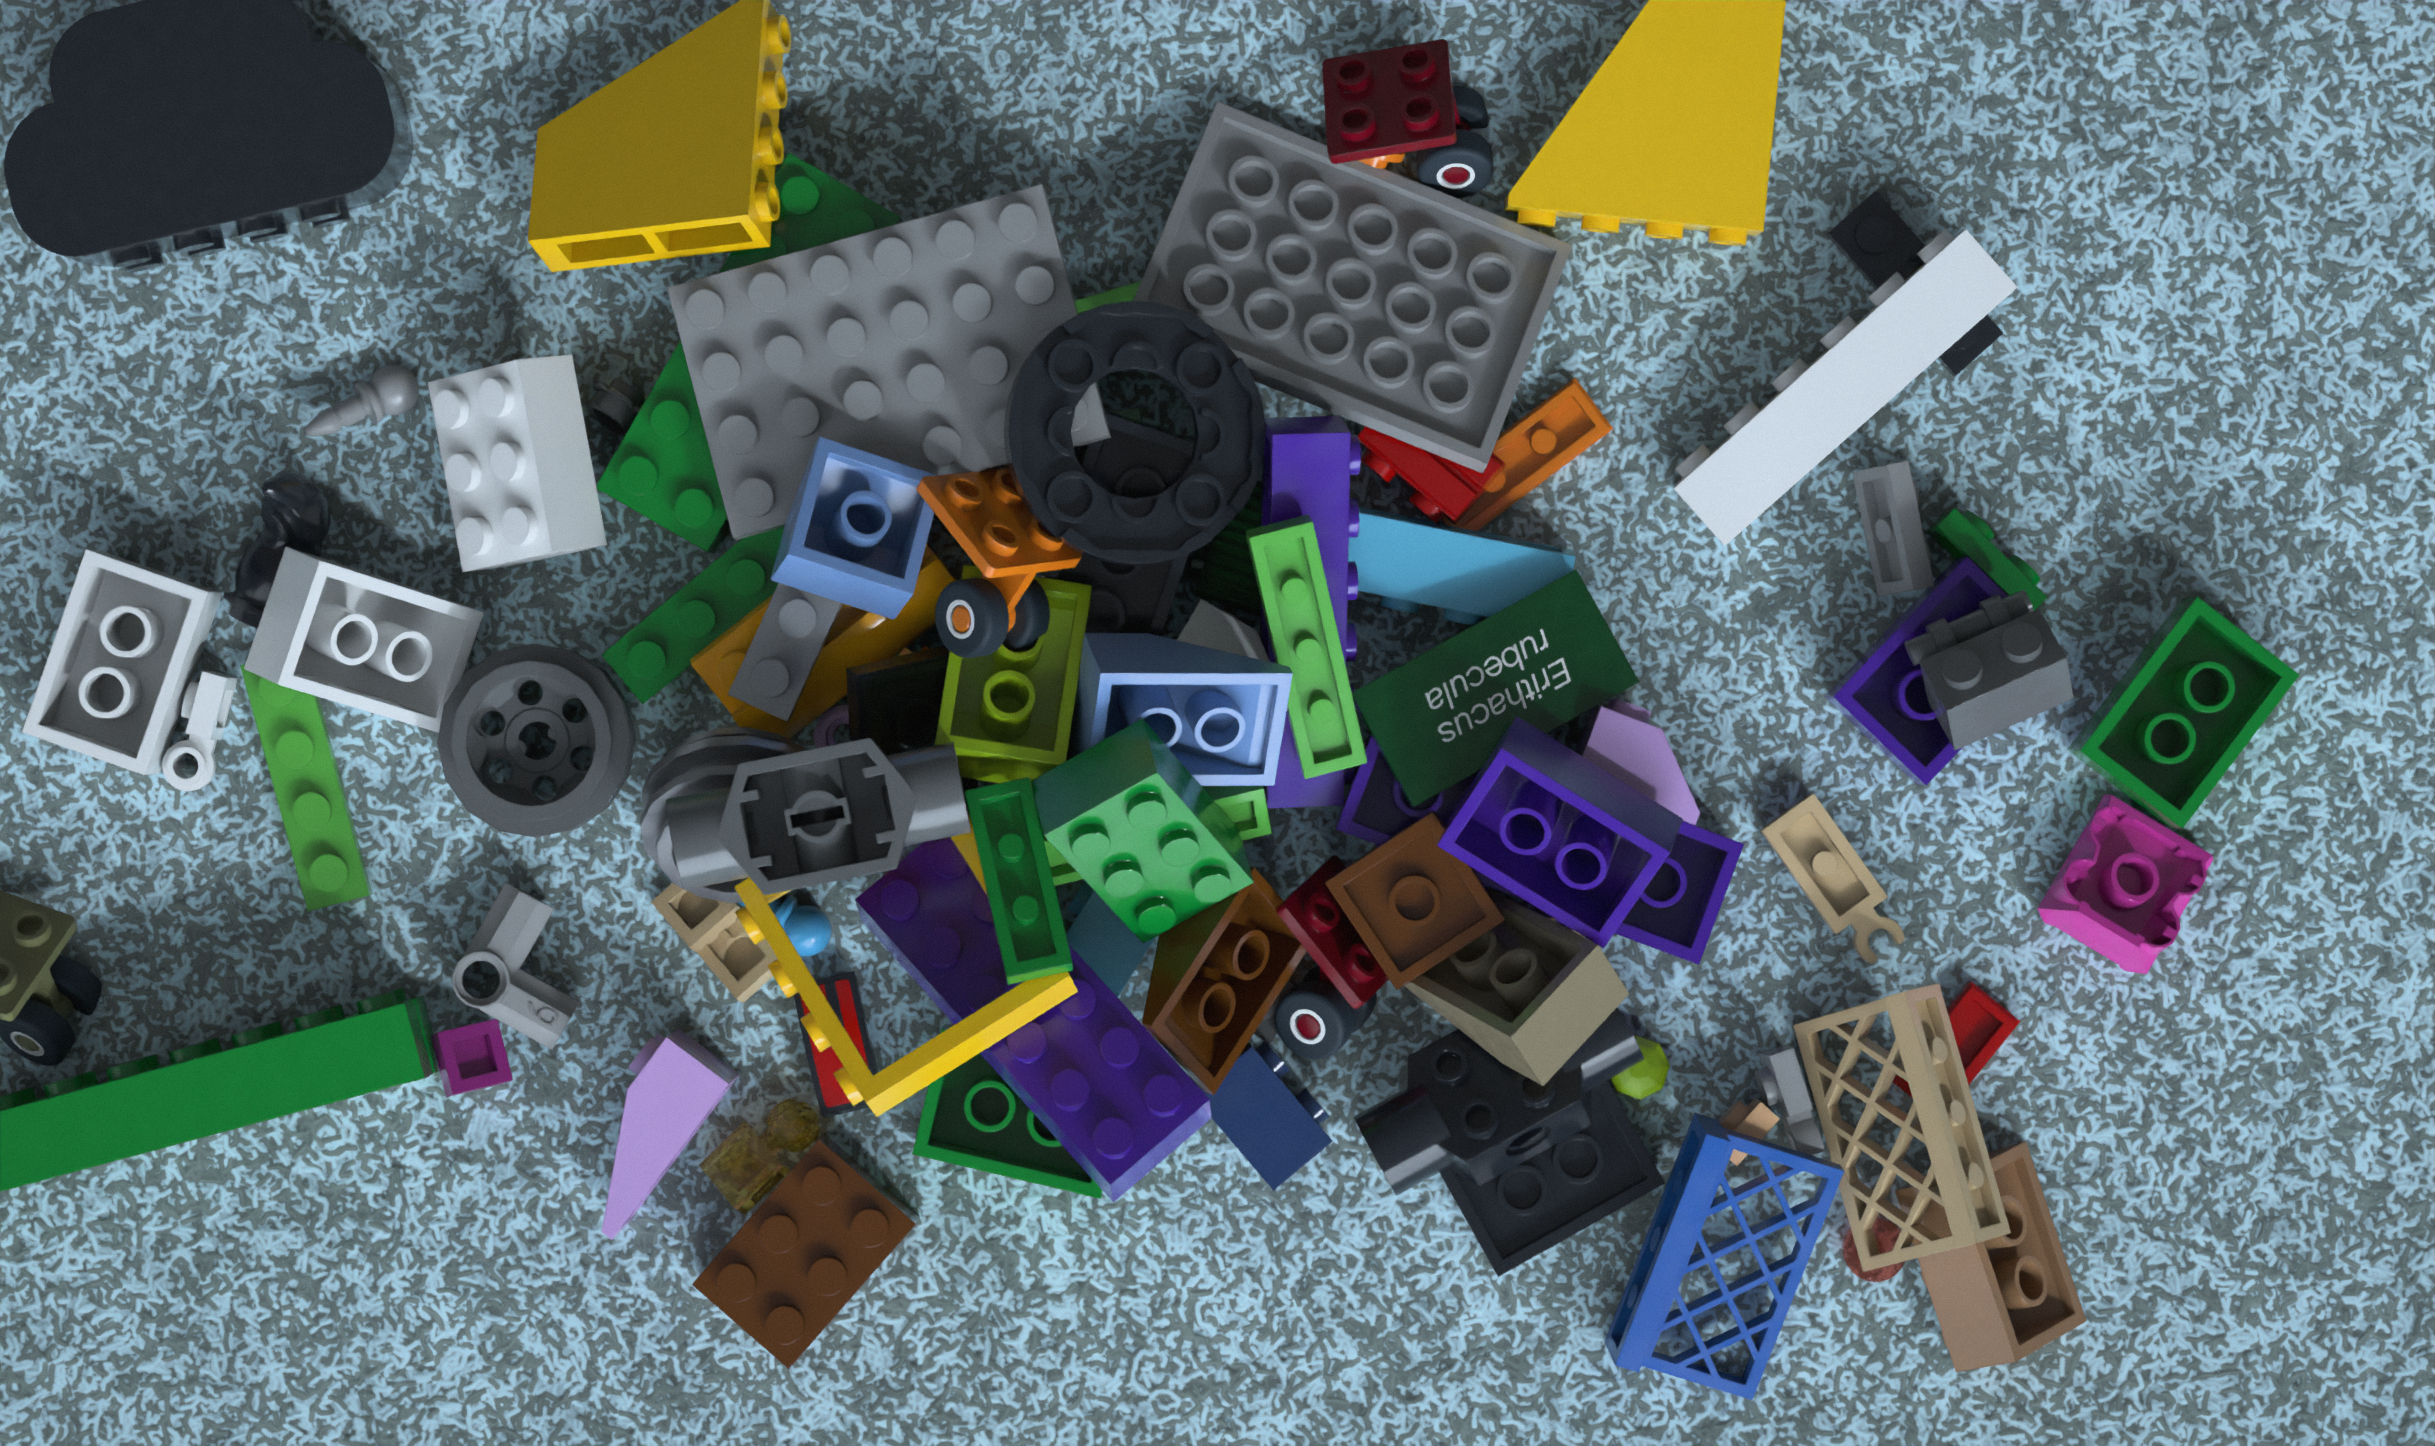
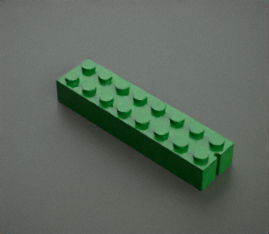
(214, 1088)

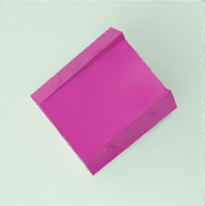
(2125, 885)

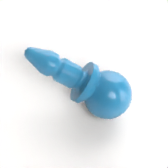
(805, 925)

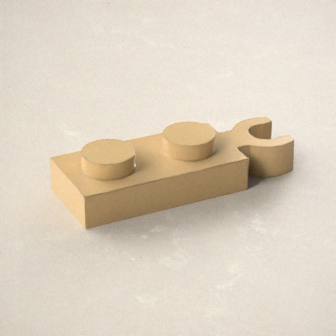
(1830, 872)

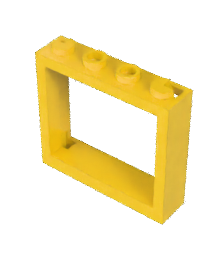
(930, 1059)

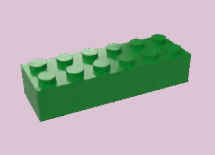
(665, 455)

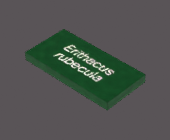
(1453, 703)

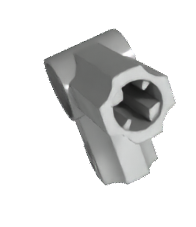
(505, 942)

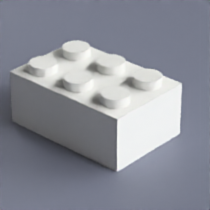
(517, 462)
(122, 662)

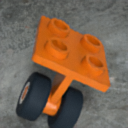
(1008, 549)

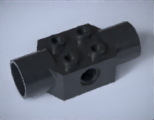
(1482, 1115)

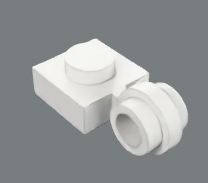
(207, 709)

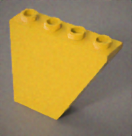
(1668, 128)
(669, 152)

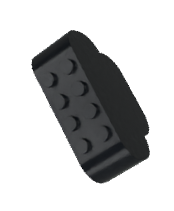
(201, 130)

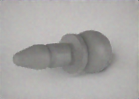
(389, 392)

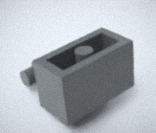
(1991, 668)

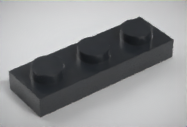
(1883, 244)

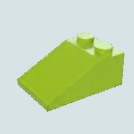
(1017, 707)

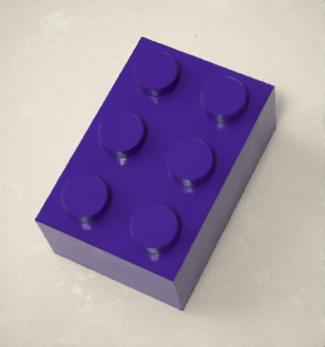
(1887, 692)
(1560, 832)

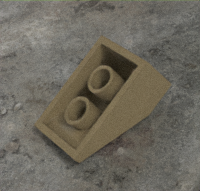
(1524, 990)

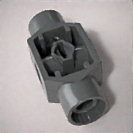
(817, 816)

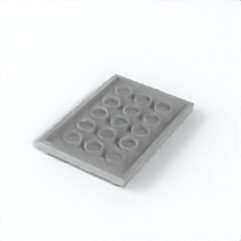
(1356, 285)
(878, 345)

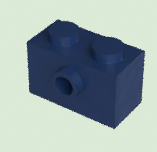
(1266, 1117)

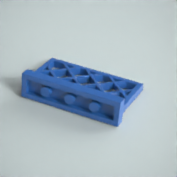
(1669, 1249)

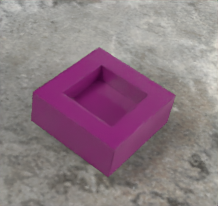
(471, 1057)

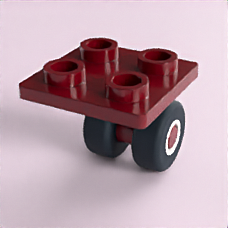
(1407, 103)
(1339, 991)

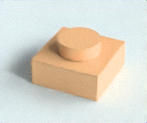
(1750, 1120)

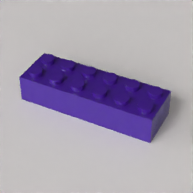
(1671, 913)
(1079, 1065)

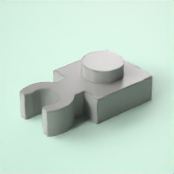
(1783, 1086)

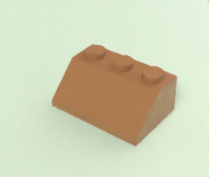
(2005, 1292)

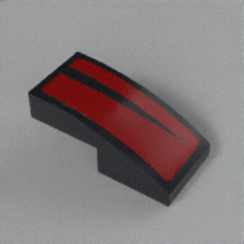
(846, 1001)

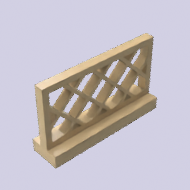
(1939, 1117)

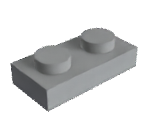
(1893, 528)
(784, 650)

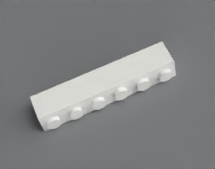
(1844, 385)

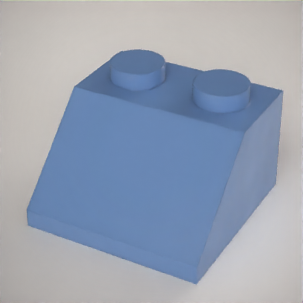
(855, 530)

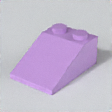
(661, 1113)

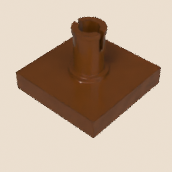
(1414, 901)

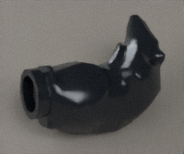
(295, 518)

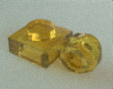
(748, 1162)

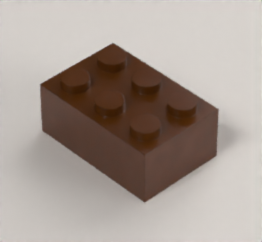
(806, 1251)

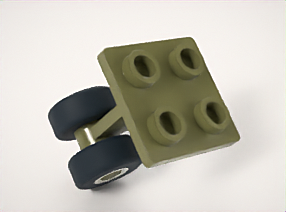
(38, 983)

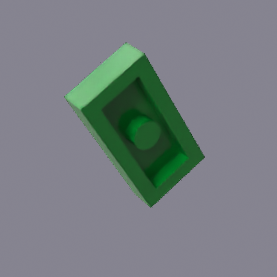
(1971, 537)

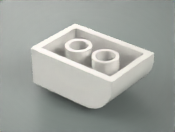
(362, 640)

